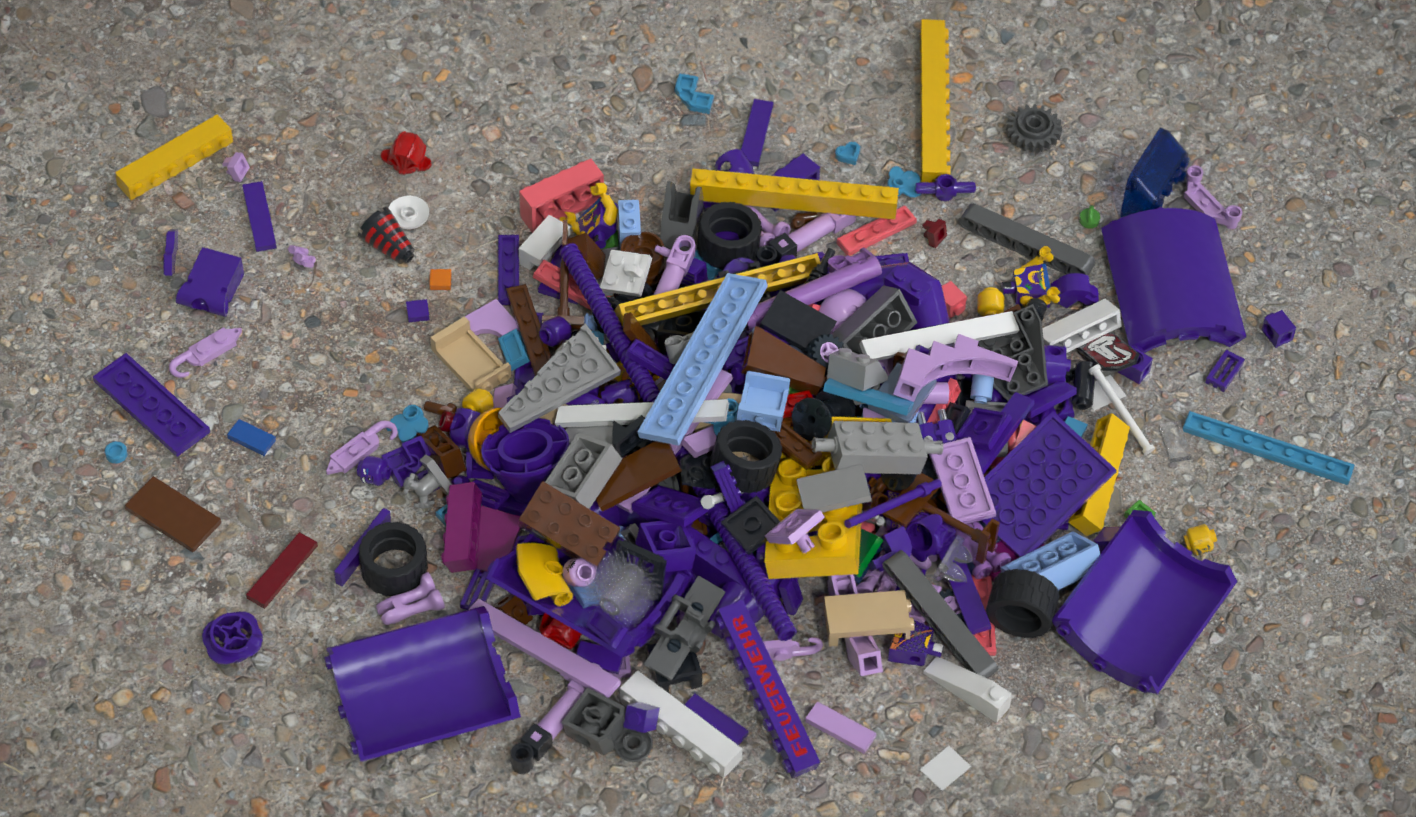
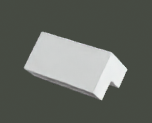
(542, 243)

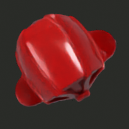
(407, 154)
(558, 632)

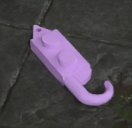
(206, 350)
(358, 448)
(787, 649)

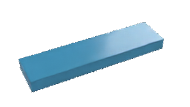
(870, 397)

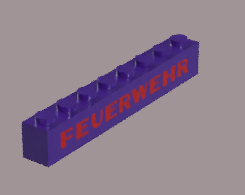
(767, 689)

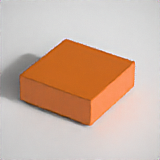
(440, 279)

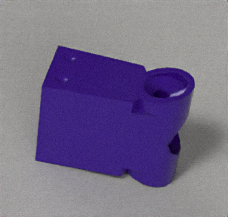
(212, 282)

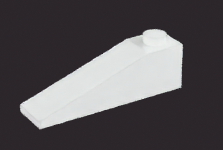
(970, 687)

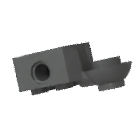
(599, 726)

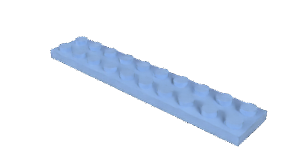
(702, 359)

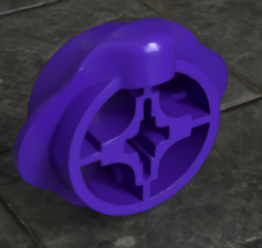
(229, 631)

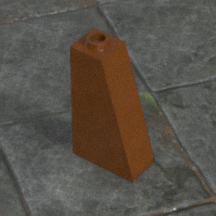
(774, 357)

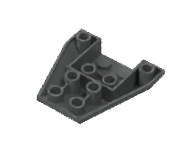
(1026, 348)

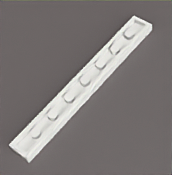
(977, 328)
(628, 412)

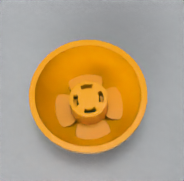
(483, 425)

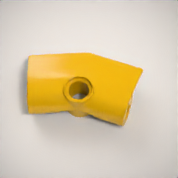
(542, 572)

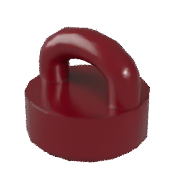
(446, 420)

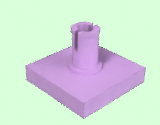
(795, 529)

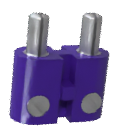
(942, 430)

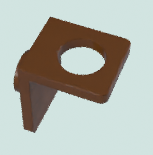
(514, 607)

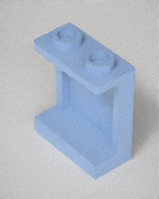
(628, 219)
(764, 399)

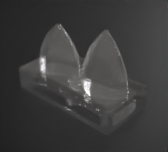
(948, 568)

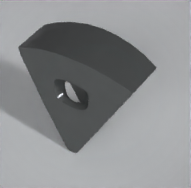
(680, 215)

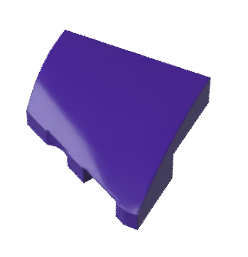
(406, 459)

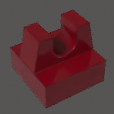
(935, 232)

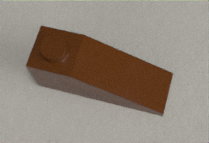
(444, 452)

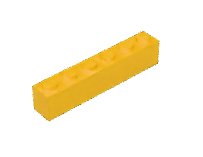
(174, 157)
(1109, 441)

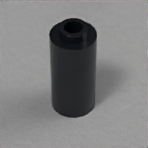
(1084, 385)

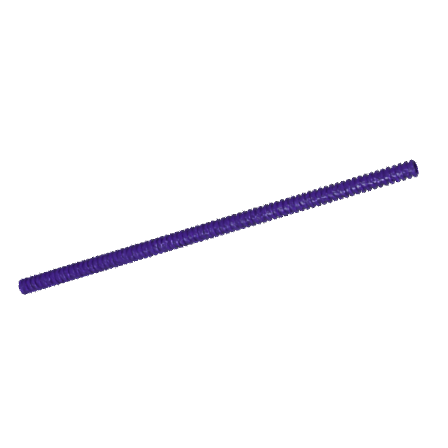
(649, 392)

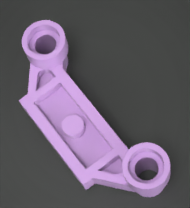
(1204, 202)

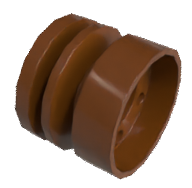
(645, 244)

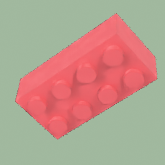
(560, 193)

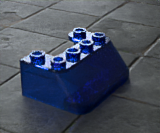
(1155, 173)

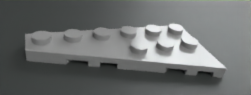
(567, 375)

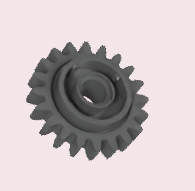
(1034, 128)

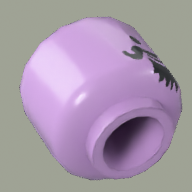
(577, 571)

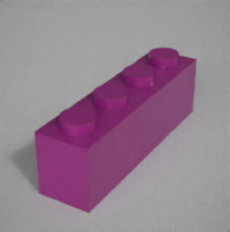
(462, 527)

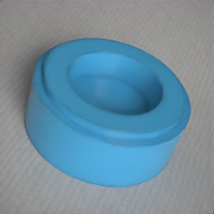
(116, 452)

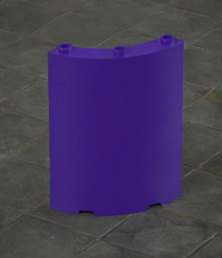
(1172, 278)
(505, 574)
(1142, 604)
(421, 683)

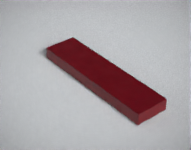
(282, 570)

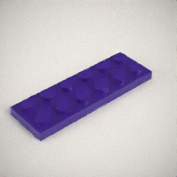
(151, 404)

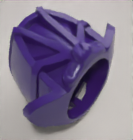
(931, 537)

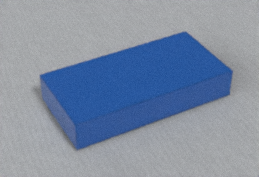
(251, 437)

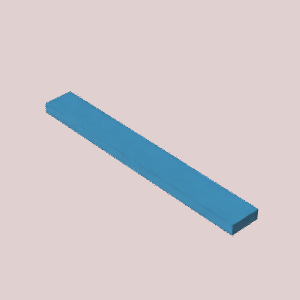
(1268, 448)

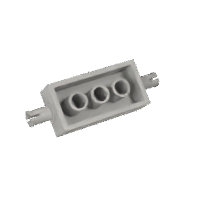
(878, 446)

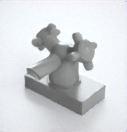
(429, 483)

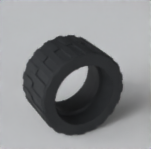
(731, 218)
(751, 439)
(393, 537)
(1022, 603)

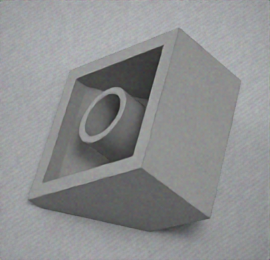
(855, 369)

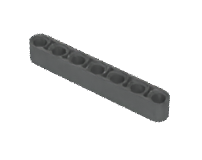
(1024, 240)
(939, 615)

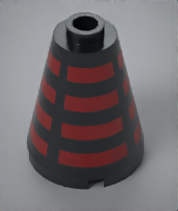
(387, 236)

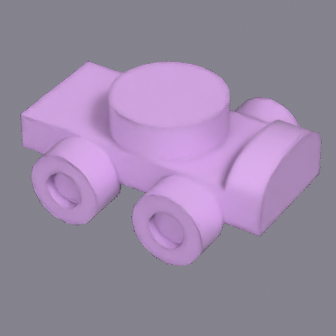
(301, 256)

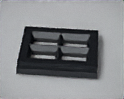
(658, 562)

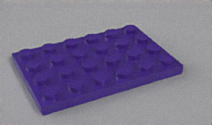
(1043, 484)

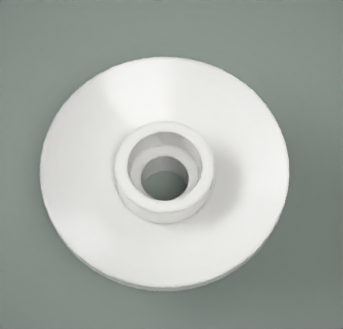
(410, 211)

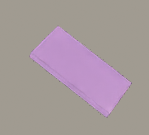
(963, 482)

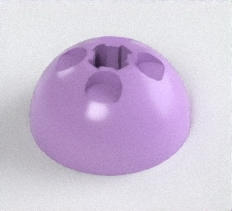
(842, 305)

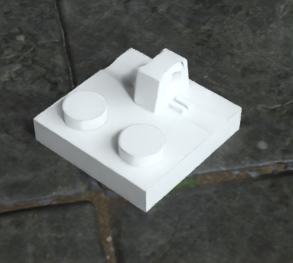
(626, 273)

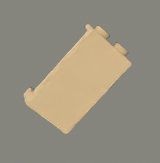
(469, 357)
(867, 615)

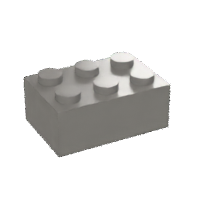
(584, 469)

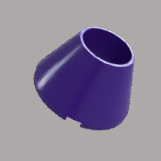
(525, 456)

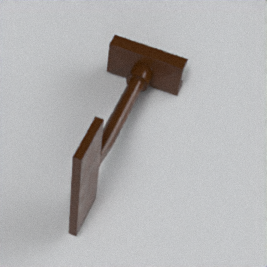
(563, 310)
(906, 512)

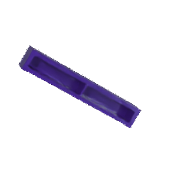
(727, 486)

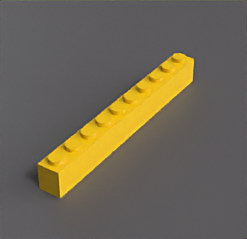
(933, 99)
(796, 193)
(700, 295)

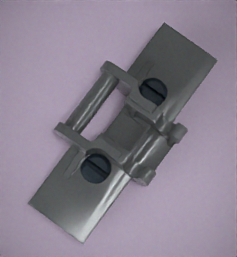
(691, 631)

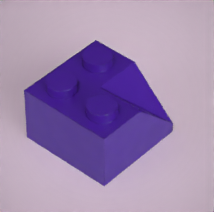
(667, 541)

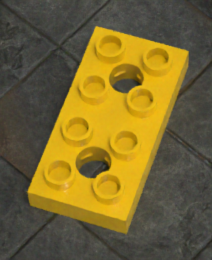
(835, 545)

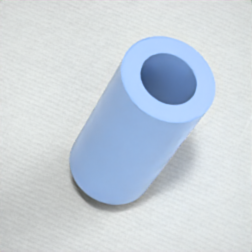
(981, 388)

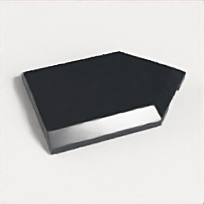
(697, 471)

